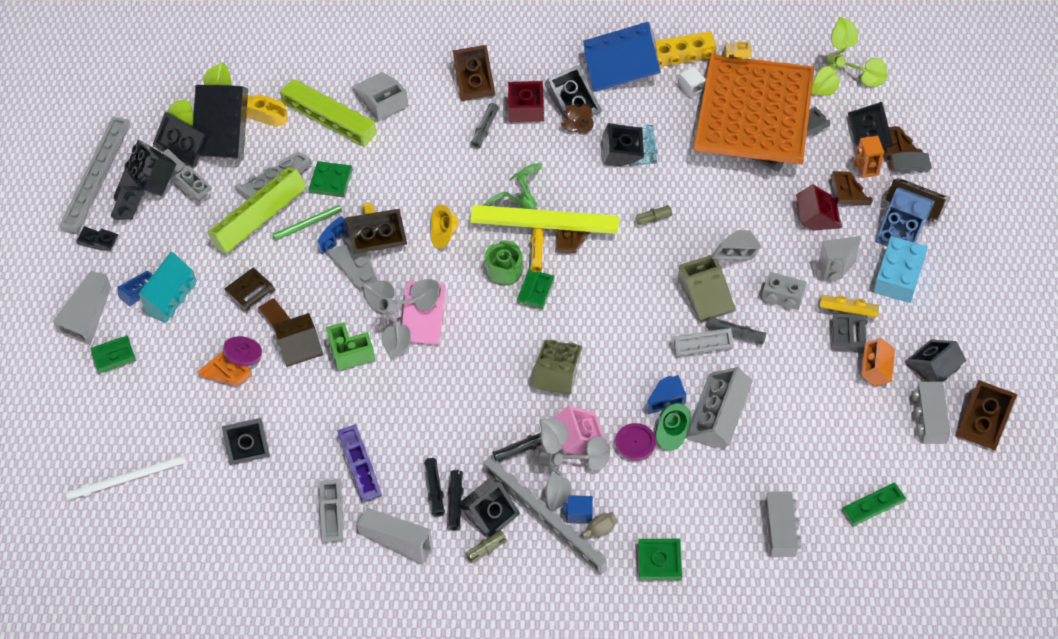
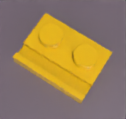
(739, 49)

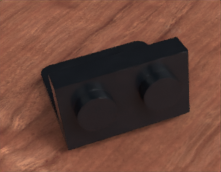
(127, 197)

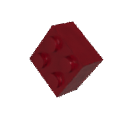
(525, 101)

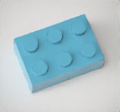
(900, 269)

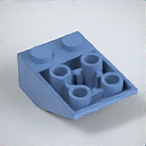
(905, 217)

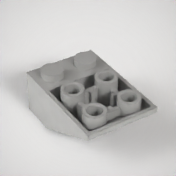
(382, 95)

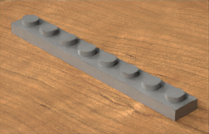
(94, 175)
(549, 519)

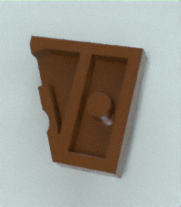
(901, 142)
(848, 190)

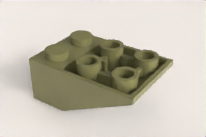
(706, 287)
(557, 366)

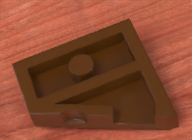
(570, 241)

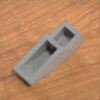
(331, 510)

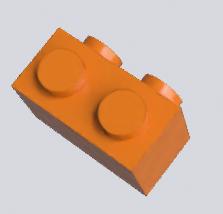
(869, 156)
(878, 362)

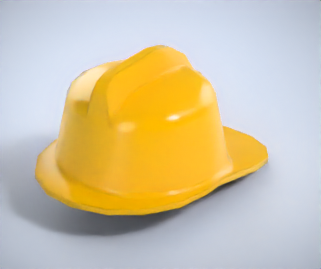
(443, 226)

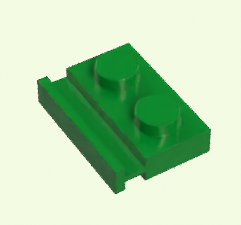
(536, 289)
(113, 354)

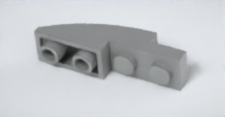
(187, 178)

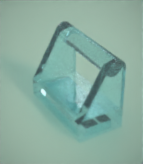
(650, 155)

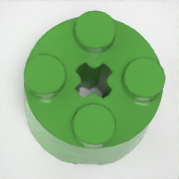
(504, 262)

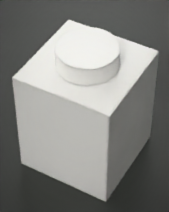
(692, 82)

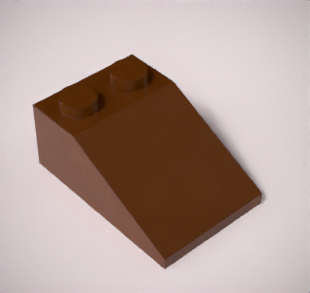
(474, 72)
(987, 415)

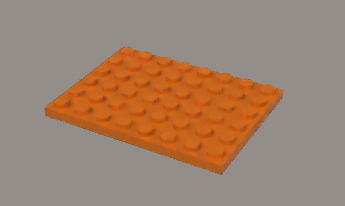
(755, 109)

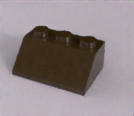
(940, 200)
(374, 231)

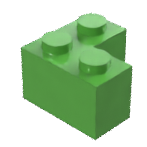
(349, 350)

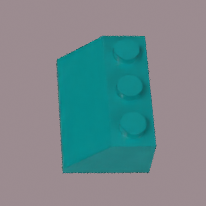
(167, 288)

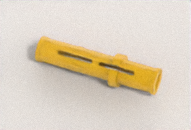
(537, 242)

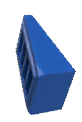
(126, 291)

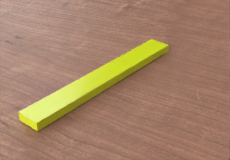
(545, 219)

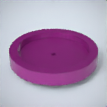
(242, 351)
(635, 442)

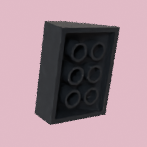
(222, 115)

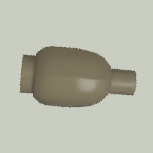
(600, 525)

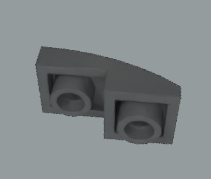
(909, 161)

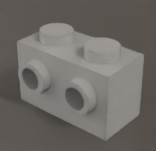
(784, 291)

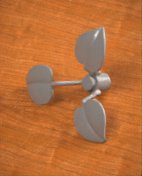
(380, 296)
(553, 436)

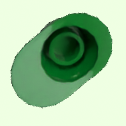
(673, 426)

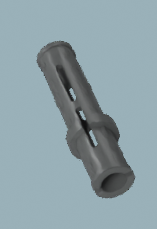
(491, 111)
(743, 332)

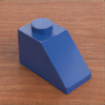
(667, 392)

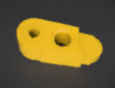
(266, 110)

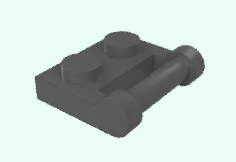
(843, 332)

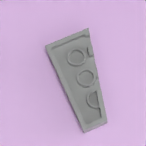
(297, 161)

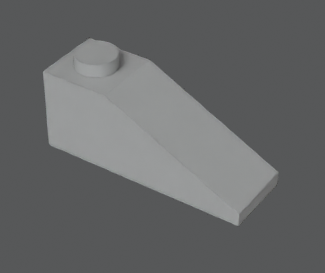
(738, 245)

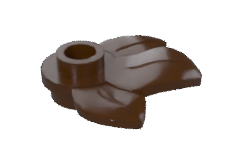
(576, 117)

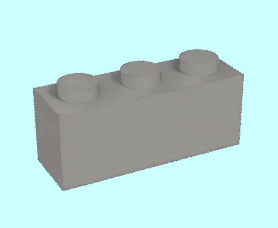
(932, 413)
(782, 524)

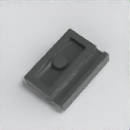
(816, 121)

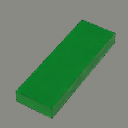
(873, 504)

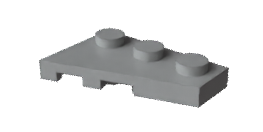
(354, 265)

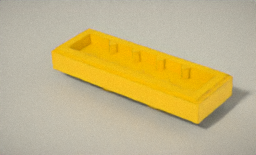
(855, 306)

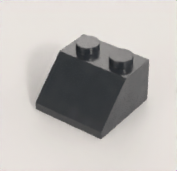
(622, 144)
(937, 360)
(489, 507)

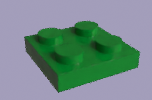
(330, 179)
(660, 559)

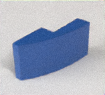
(328, 237)

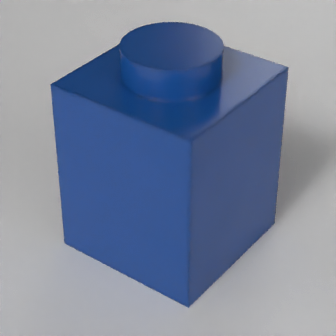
(579, 509)

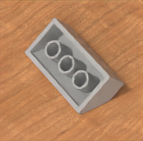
(719, 408)

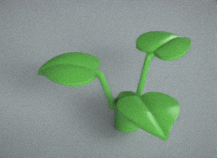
(525, 198)

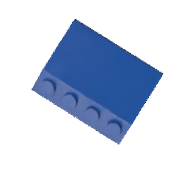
(622, 56)

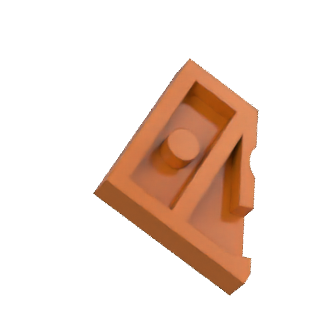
(224, 371)

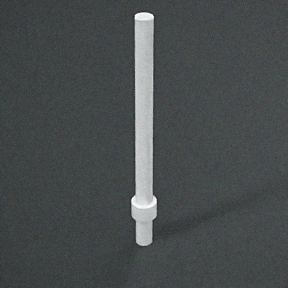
(87, 489)

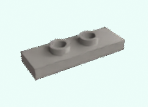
(703, 341)

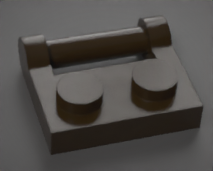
(246, 285)

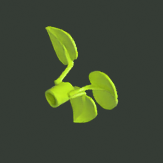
(845, 35)
(214, 76)

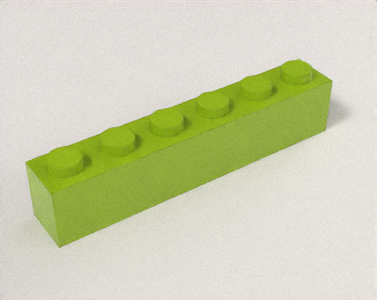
(328, 112)
(257, 210)

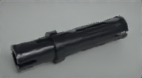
(519, 447)
(435, 494)
(455, 496)

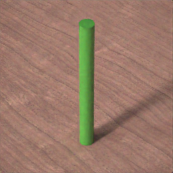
(307, 222)

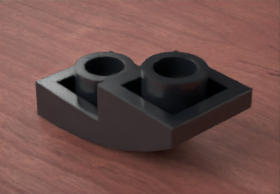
(97, 239)

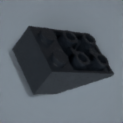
(150, 167)

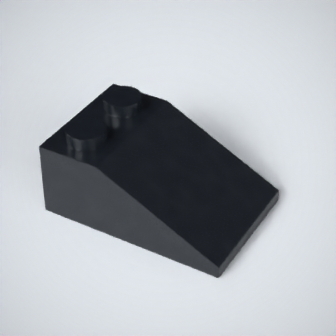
(571, 89)

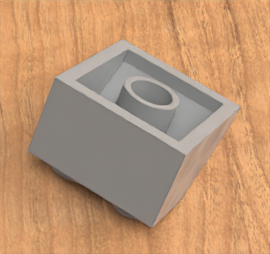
(838, 257)

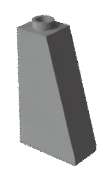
(83, 310)
(396, 534)

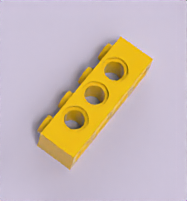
(685, 48)

